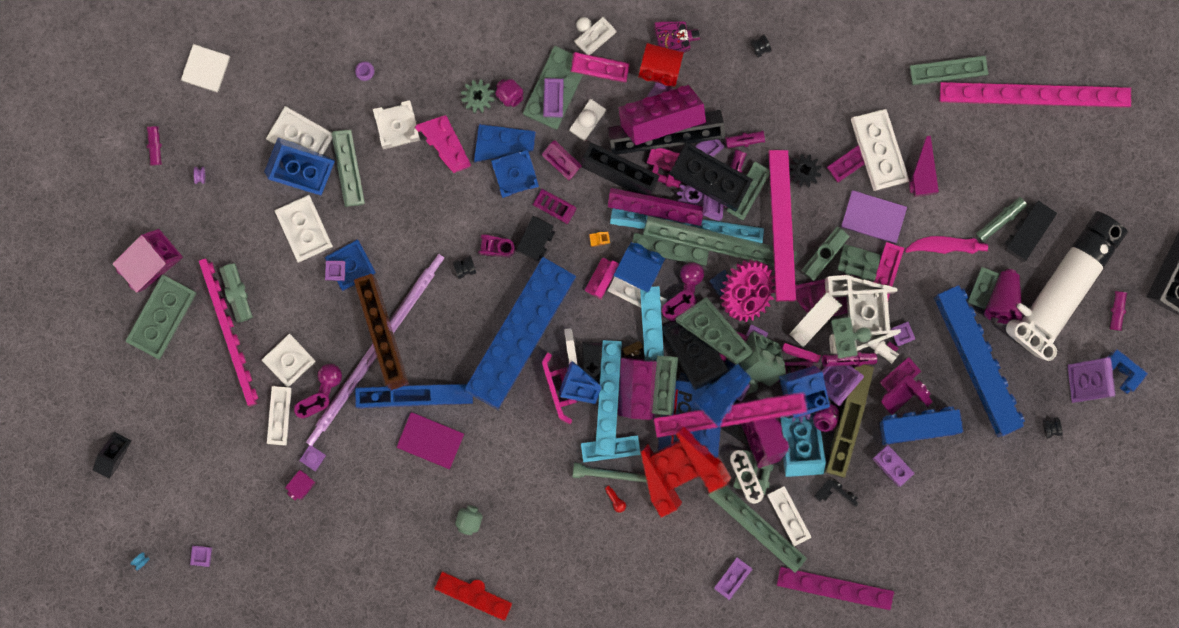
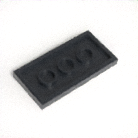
(711, 176)
(697, 358)

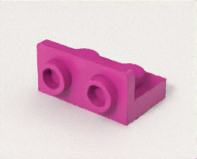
(601, 278)

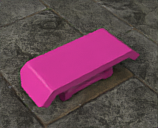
(562, 372)

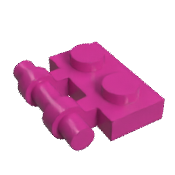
(664, 160)

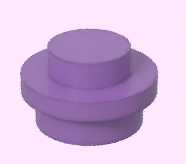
(364, 71)

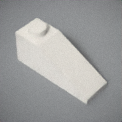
(815, 319)

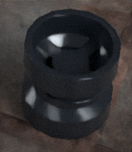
(464, 267)

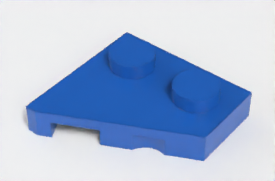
(579, 385)

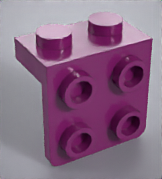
(904, 391)

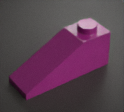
(924, 175)

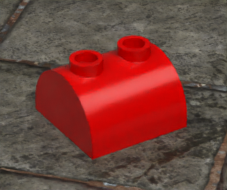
(660, 65)

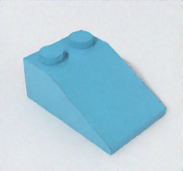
(805, 447)

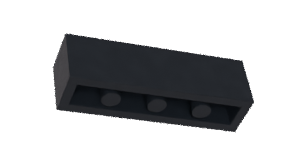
(619, 170)

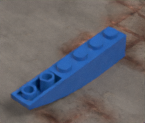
(412, 396)

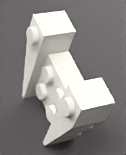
(865, 305)

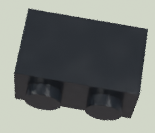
(535, 239)

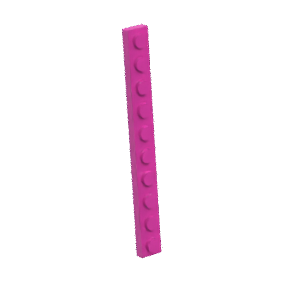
(1035, 95)

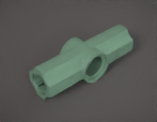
(833, 245)
(235, 293)

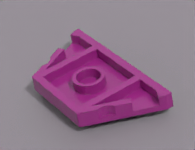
(811, 293)

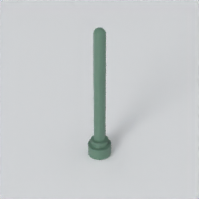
(579, 471)

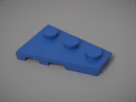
(501, 141)
(721, 395)

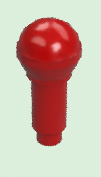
(618, 504)

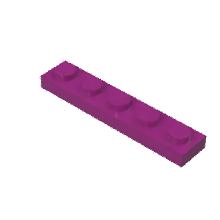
(655, 206)

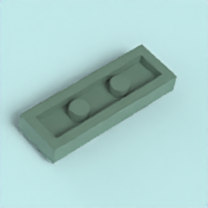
(759, 175)
(665, 385)

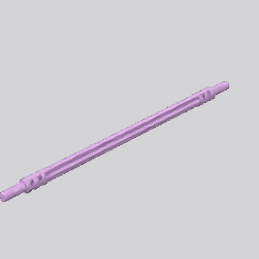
(370, 355)

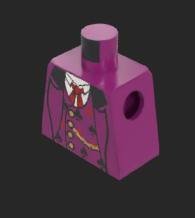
(675, 35)

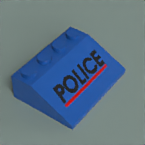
(684, 403)

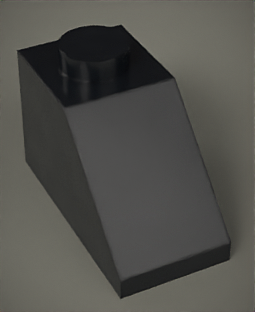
(111, 455)

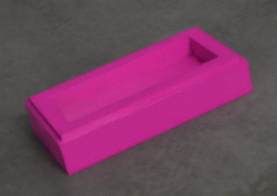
(800, 353)

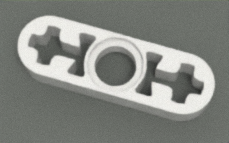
(754, 479)

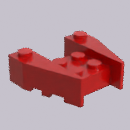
(678, 465)

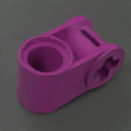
(494, 246)

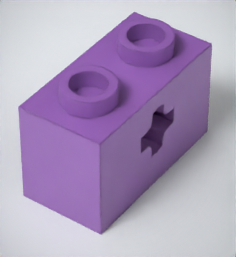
(893, 466)

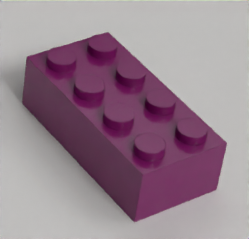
(662, 114)

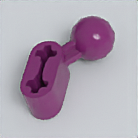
(691, 275)
(329, 376)

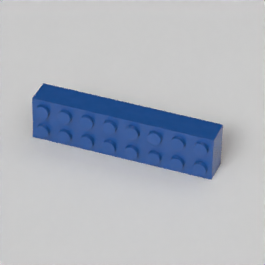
(520, 333)
(978, 361)

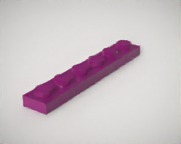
(835, 588)

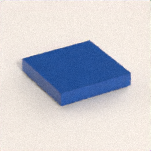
(356, 263)

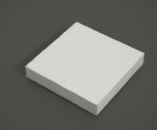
(205, 68)
(288, 360)

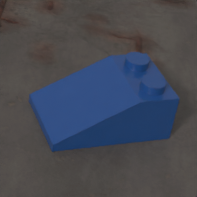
(298, 167)

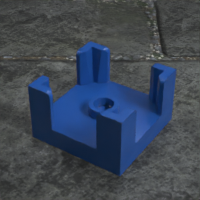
(515, 173)
(1128, 368)

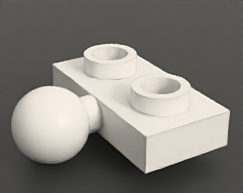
(594, 35)

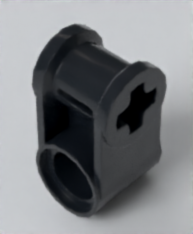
(592, 356)

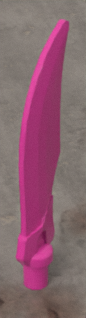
(947, 244)

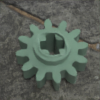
(478, 104)

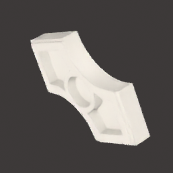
(570, 345)

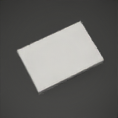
(300, 130)
(303, 228)

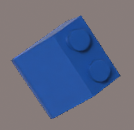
(639, 267)

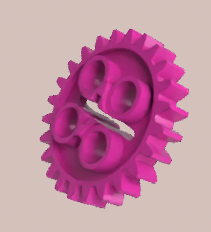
(748, 290)

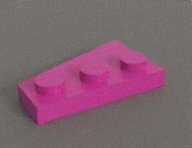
(443, 138)

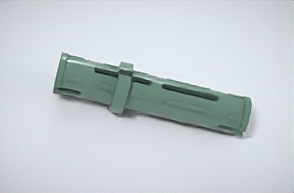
(1006, 215)

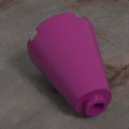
(1005, 298)

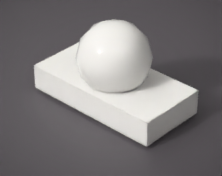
(587, 120)

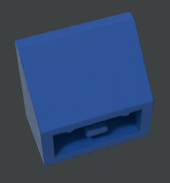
(811, 383)

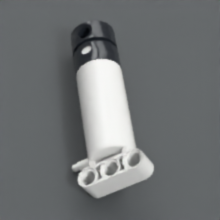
(1067, 286)

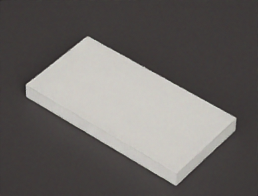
(879, 150)

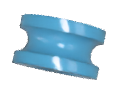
(140, 561)

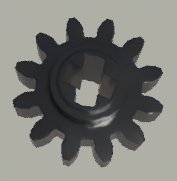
(808, 164)

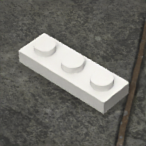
(629, 292)
(279, 415)
(789, 516)

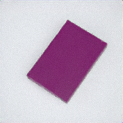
(430, 440)

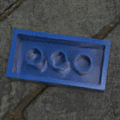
(919, 427)

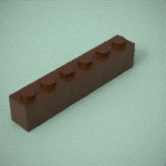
(381, 332)

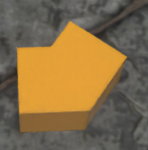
(599, 239)

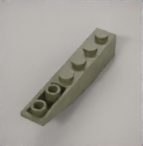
(848, 425)

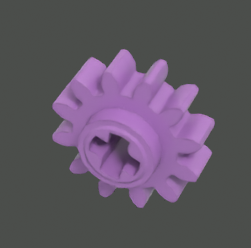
(686, 197)

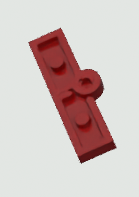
(473, 595)

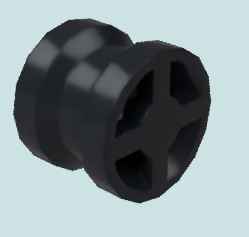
(760, 46)
(1052, 428)

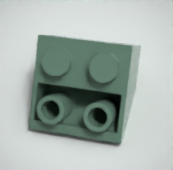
(766, 361)

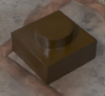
(633, 349)

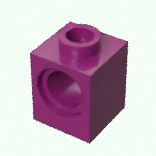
(299, 485)

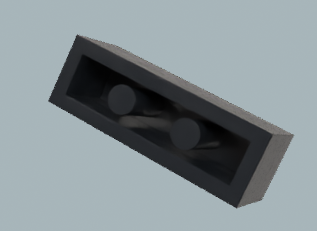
(1030, 230)

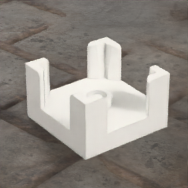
(396, 125)

